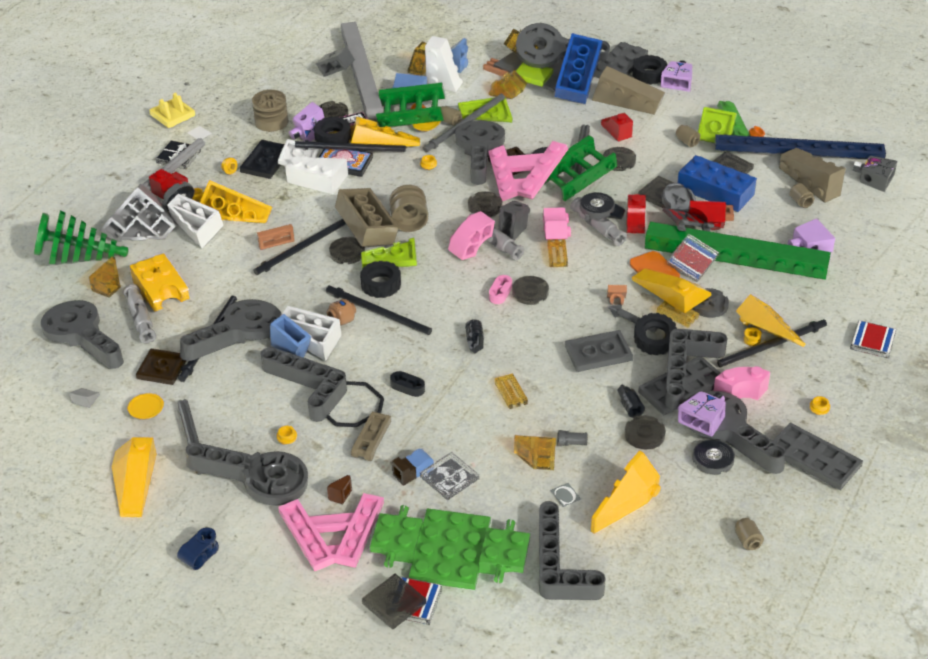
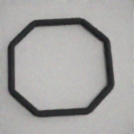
(365, 419)

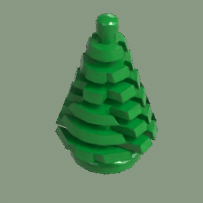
(69, 240)

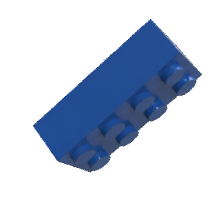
(578, 68)
(717, 182)

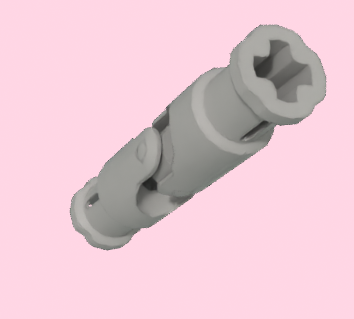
(603, 226)
(505, 244)
(139, 313)

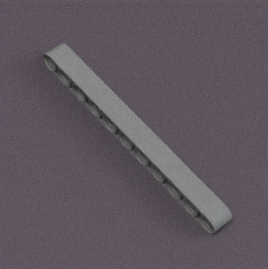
(362, 71)

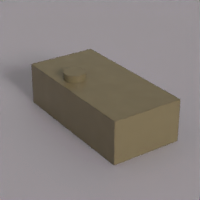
(366, 217)

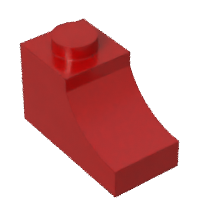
(619, 126)
(163, 180)
(710, 212)
(636, 213)

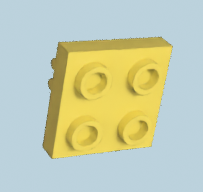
(172, 111)

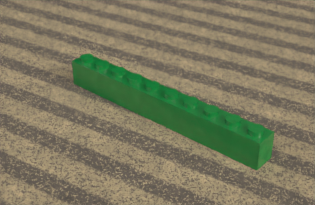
(744, 250)

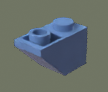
(459, 53)

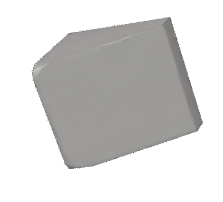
(84, 397)

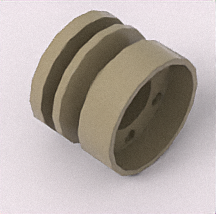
(270, 110)
(408, 208)

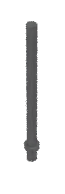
(433, 143)

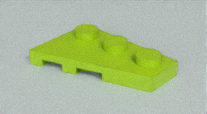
(498, 113)

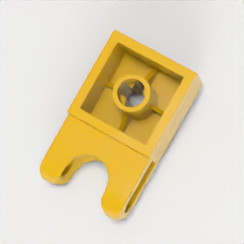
(158, 281)

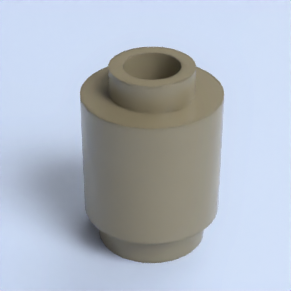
(451, 115)
(688, 135)
(802, 195)
(749, 534)

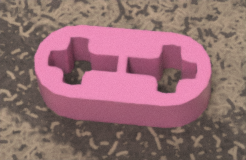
(497, 287)

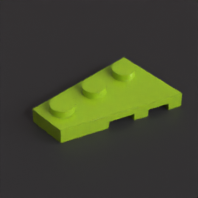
(400, 254)

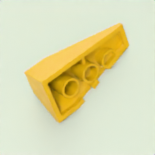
(234, 205)

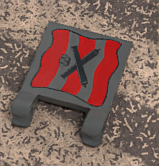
(684, 218)

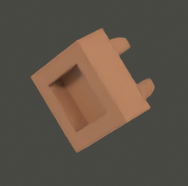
(617, 291)

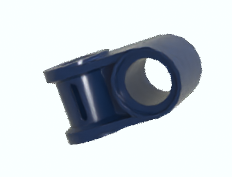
(198, 551)

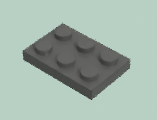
(598, 350)

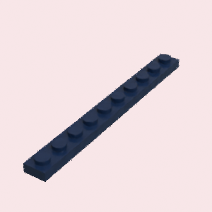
(815, 147)

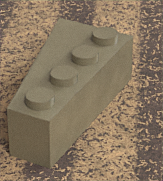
(627, 92)
(818, 176)

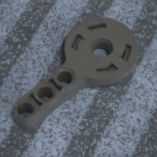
(553, 44)
(476, 140)
(242, 321)
(75, 324)
(745, 437)
(251, 472)

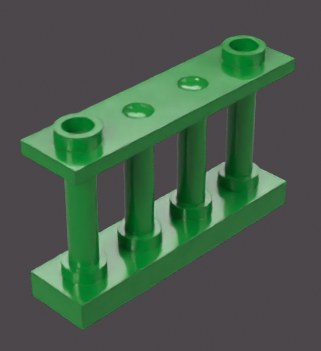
(410, 95)
(575, 155)

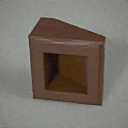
(340, 490)

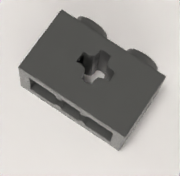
(335, 61)

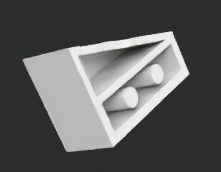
(440, 64)
(317, 173)
(195, 219)
(322, 328)

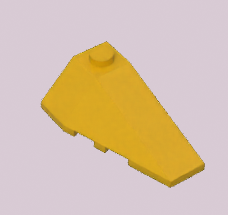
(368, 132)
(675, 290)
(765, 318)
(132, 474)
(629, 494)

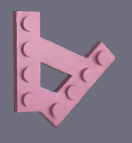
(539, 164)
(356, 524)

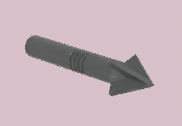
(618, 311)

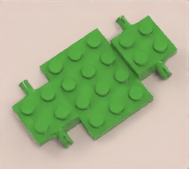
(450, 546)

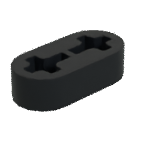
(407, 383)

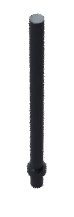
(349, 146)
(266, 265)
(338, 292)
(812, 327)
(187, 369)

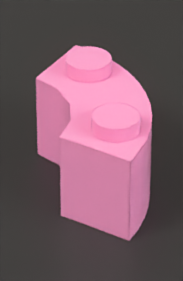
(555, 224)
(471, 235)
(743, 382)

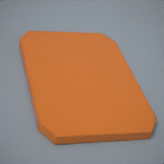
(653, 261)

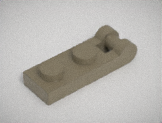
(371, 436)

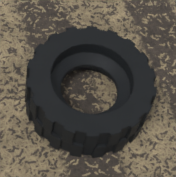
(649, 62)
(332, 124)
(380, 269)
(650, 321)

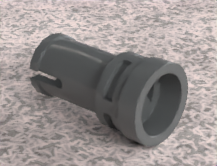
(567, 438)

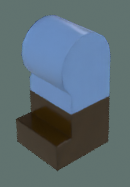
(411, 466)

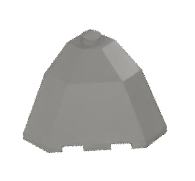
(139, 218)

